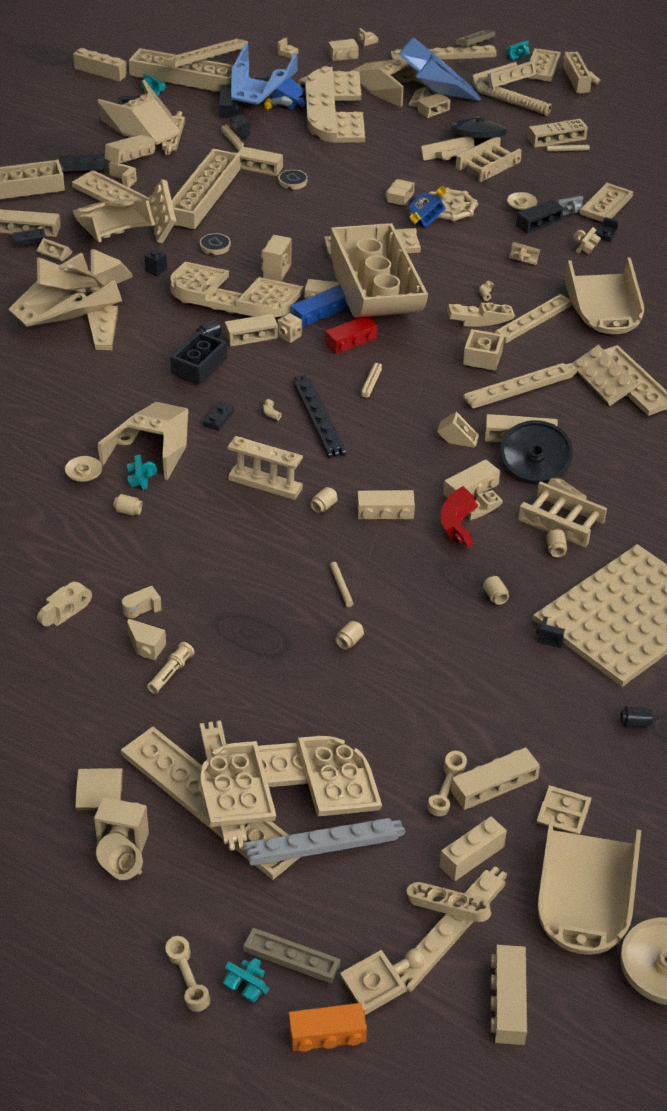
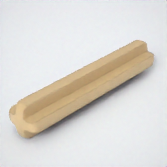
(232, 137)
(371, 380)

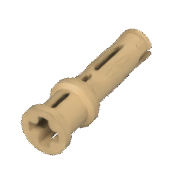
(175, 661)

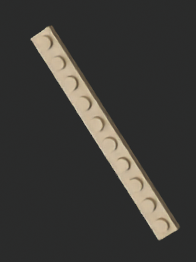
(204, 53)

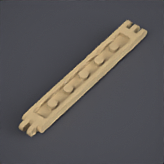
(520, 385)
(212, 740)
(451, 928)

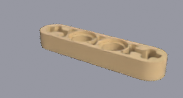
(474, 909)

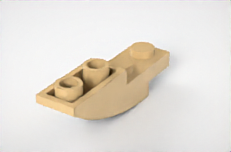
(485, 315)

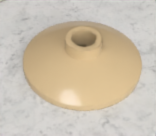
(521, 200)
(83, 468)

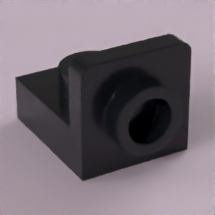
(608, 230)
(549, 634)

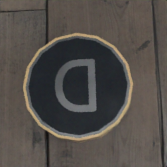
(292, 178)
(215, 244)

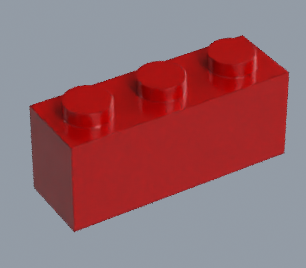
(350, 334)

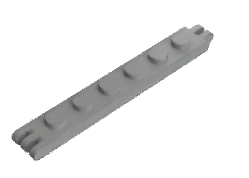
(323, 841)

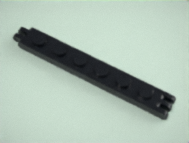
(318, 416)

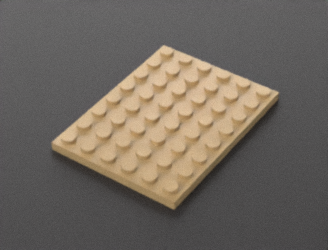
(616, 615)

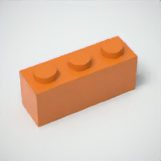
(327, 1027)

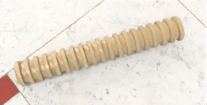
(514, 98)

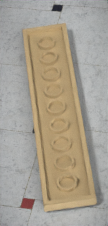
(179, 776)

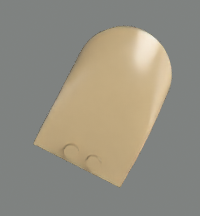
(606, 301)
(587, 890)

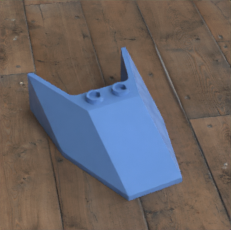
(435, 72)
(253, 90)

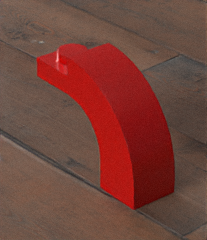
(453, 512)

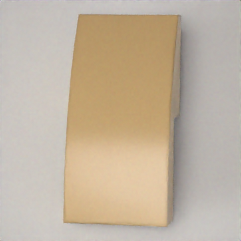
(486, 503)

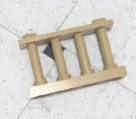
(505, 74)
(484, 150)
(262, 480)
(550, 521)

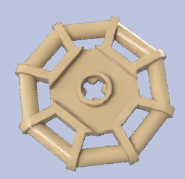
(455, 203)

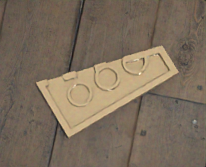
(103, 326)

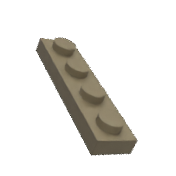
(474, 38)
(292, 955)

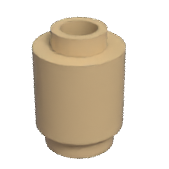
(324, 500)
(128, 505)
(556, 543)
(496, 590)
(349, 635)

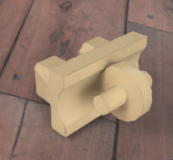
(587, 241)
(524, 253)

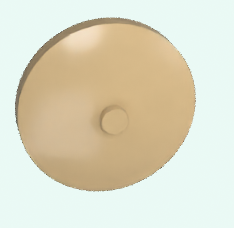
(645, 959)

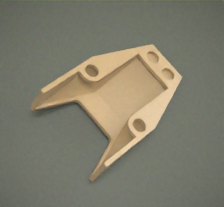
(379, 79)
(140, 116)
(114, 216)
(75, 279)
(50, 304)
(156, 418)

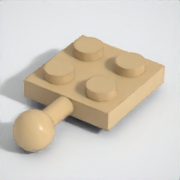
(376, 980)

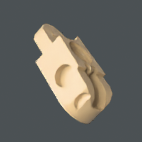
(64, 604)

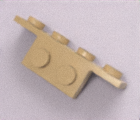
(447, 148)

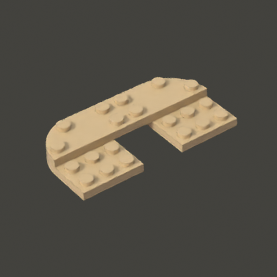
(322, 90)
(200, 286)
(239, 776)

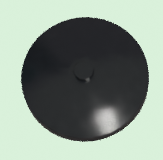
(479, 128)
(536, 452)

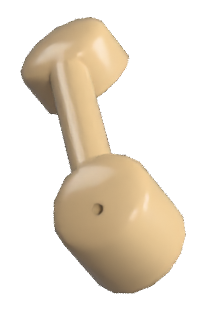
(454, 764)
(178, 953)

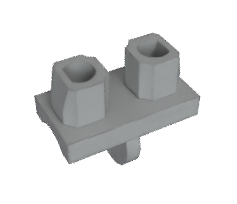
(571, 205)

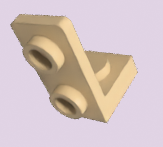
(125, 172)

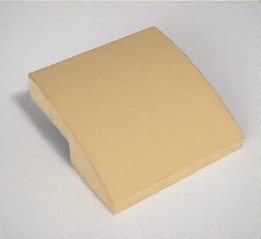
(96, 784)
(567, 807)

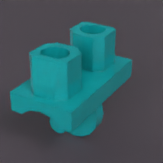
(518, 50)
(156, 85)
(140, 472)
(254, 985)

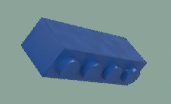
(320, 306)

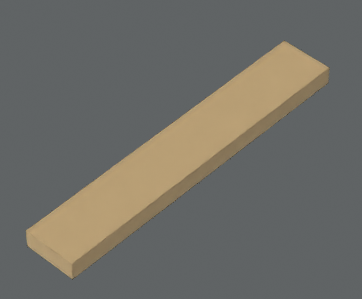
(534, 317)

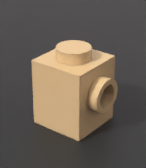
(289, 327)

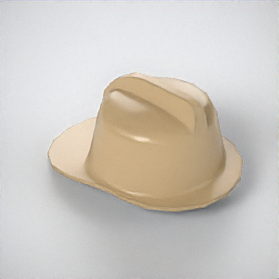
(119, 856)

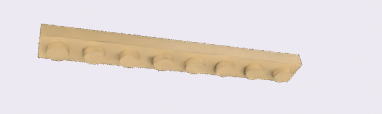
(457, 53)

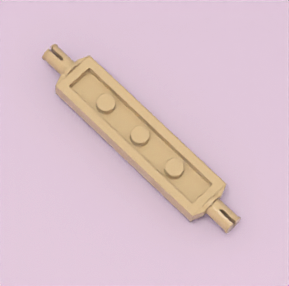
(172, 144)

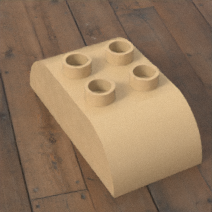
(376, 271)

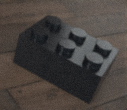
(198, 357)

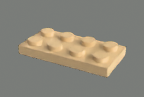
(545, 64)
(606, 202)
(162, 211)
(604, 375)

